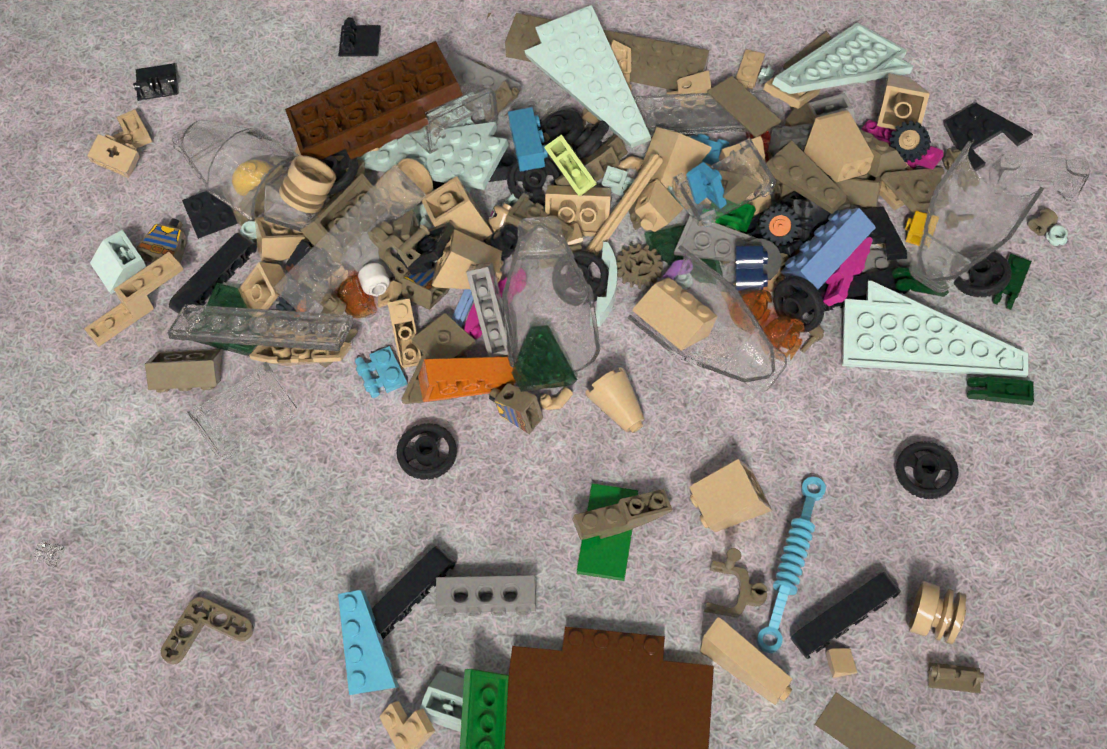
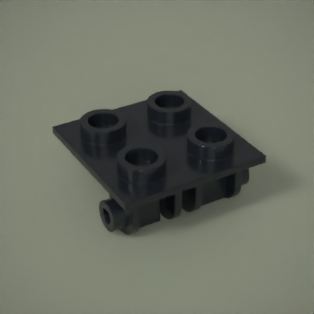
(358, 39)
(156, 82)
(208, 214)
(810, 217)

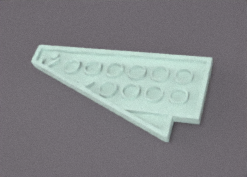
(846, 59)
(583, 64)
(465, 152)
(907, 335)

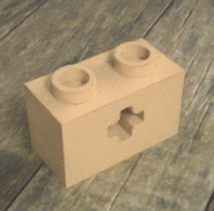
(101, 155)

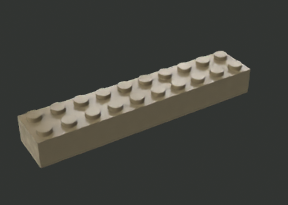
(652, 60)

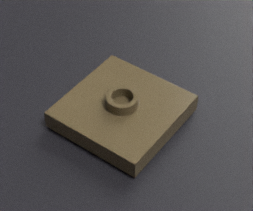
(443, 339)

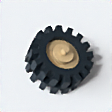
(910, 141)

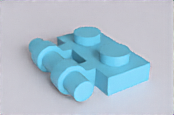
(387, 369)

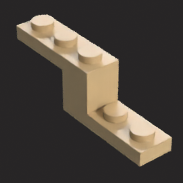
(133, 299)

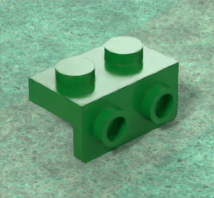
(738, 219)

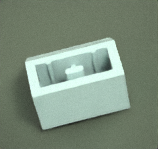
(116, 261)
(444, 700)

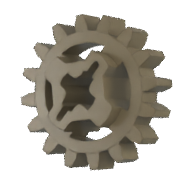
(642, 264)

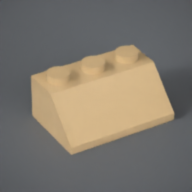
(588, 210)
(675, 314)

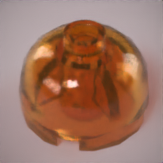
(354, 297)
(757, 301)
(785, 333)

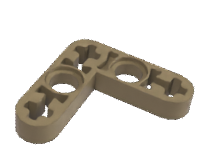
(197, 621)

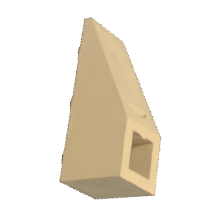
(404, 331)

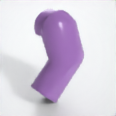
(673, 270)

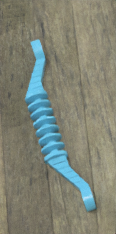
(792, 562)

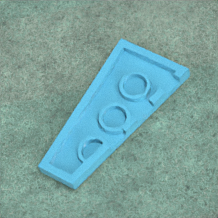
(365, 657)

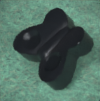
(790, 247)

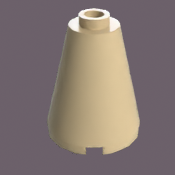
(617, 400)

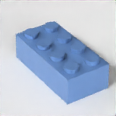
(829, 246)

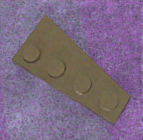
(801, 174)

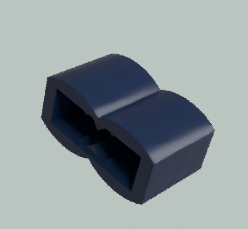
(750, 267)

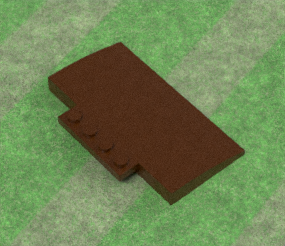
(374, 105)
(606, 695)

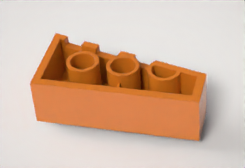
(463, 377)

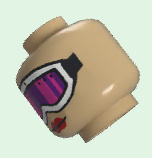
(498, 217)

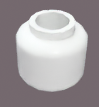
(373, 279)

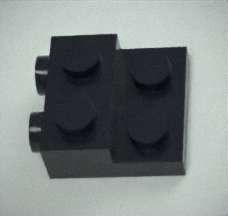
(430, 248)

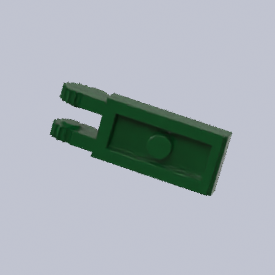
(1019, 270)
(911, 283)
(1002, 390)

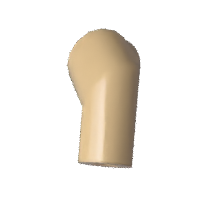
(632, 163)
(552, 403)

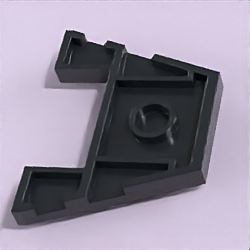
(979, 126)
(885, 233)

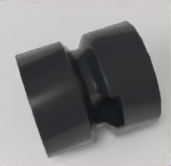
(504, 240)

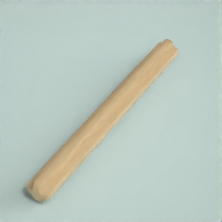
(625, 204)

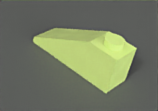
(570, 165)

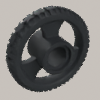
(556, 126)
(590, 140)
(515, 175)
(343, 177)
(584, 260)
(982, 277)
(799, 303)
(944, 462)
(439, 465)

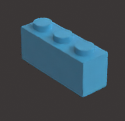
(527, 139)

